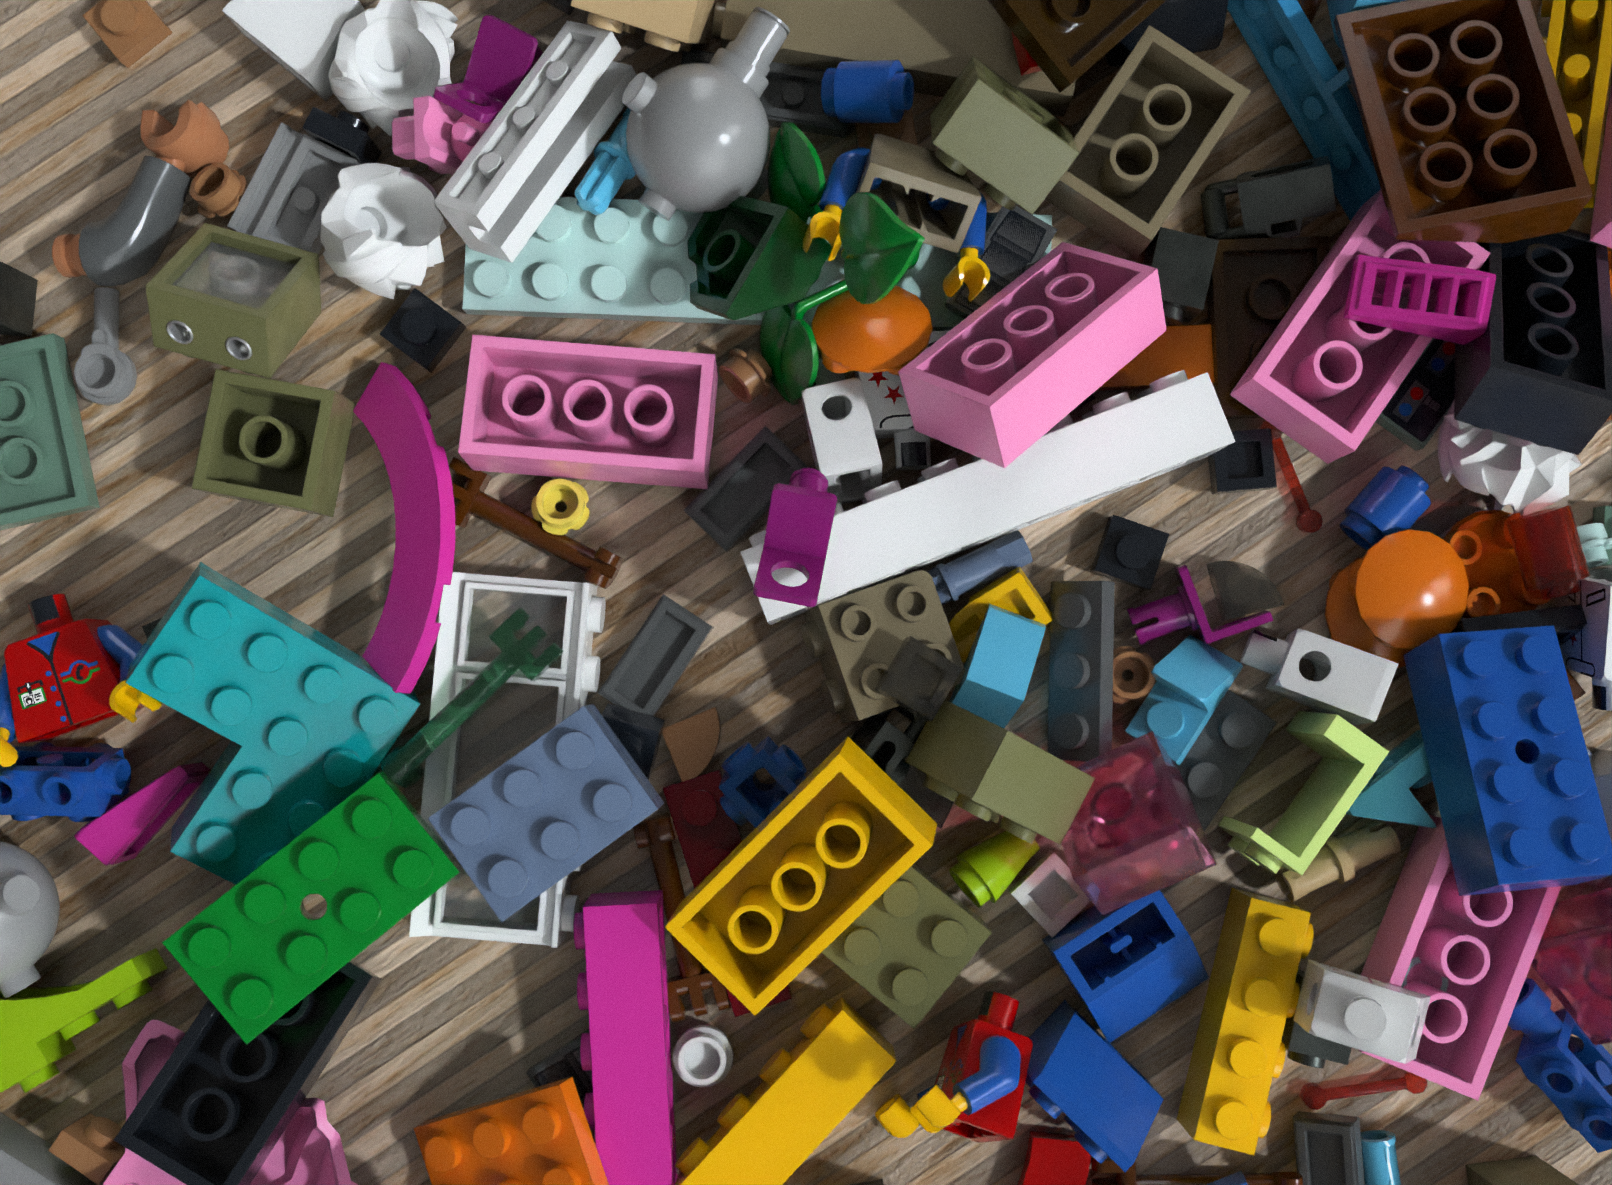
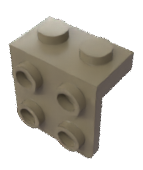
(862, 634)

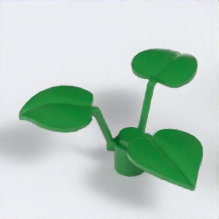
(875, 252)

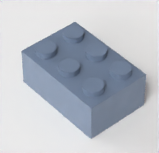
(546, 811)

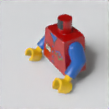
(65, 677)
(976, 1083)

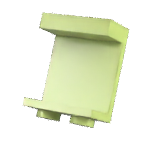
(1320, 805)

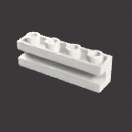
(537, 142)

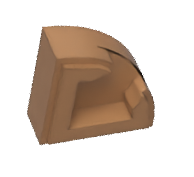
(693, 742)

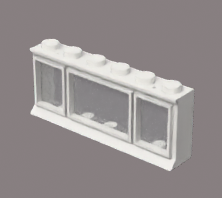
(502, 728)

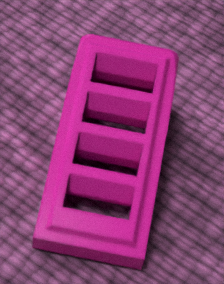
(1472, 286)
(135, 821)

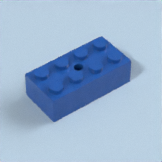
(1508, 761)

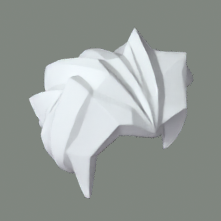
(391, 58)
(382, 228)
(1503, 465)

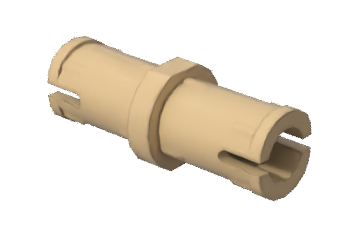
(1341, 859)

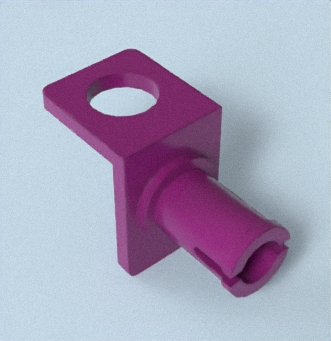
(495, 70)
(797, 537)
(1185, 610)

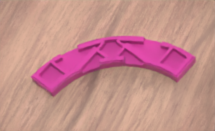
(423, 526)

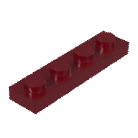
(707, 839)

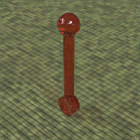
(1307, 519)
(1315, 1097)

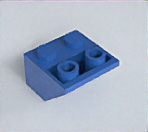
(1127, 962)
(1093, 1084)

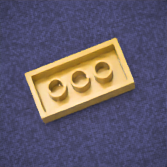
(802, 876)

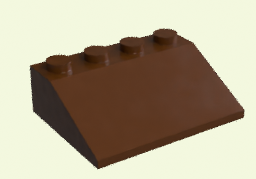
(1463, 120)

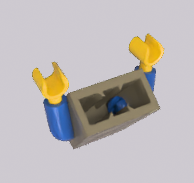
(921, 194)

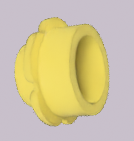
(559, 491)

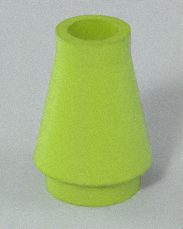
(991, 866)

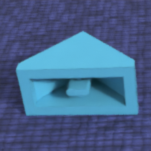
(999, 666)

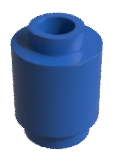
(867, 91)
(1385, 506)

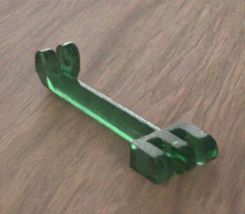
(404, 761)

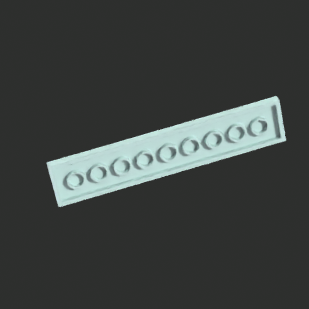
(640, 270)

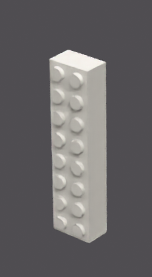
(975, 503)

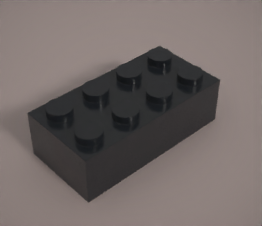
(1546, 345)
(229, 1102)

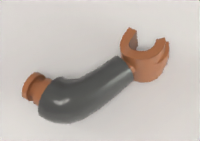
(139, 229)

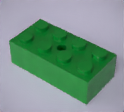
(261, 948)

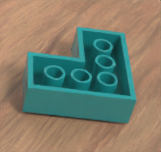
(298, 711)

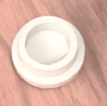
(703, 1056)

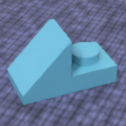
(1185, 695)
(1388, 792)

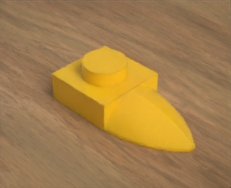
(1010, 593)

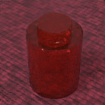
(1549, 551)

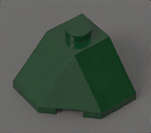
(752, 259)

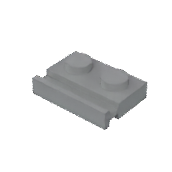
(290, 190)

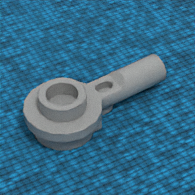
(102, 370)

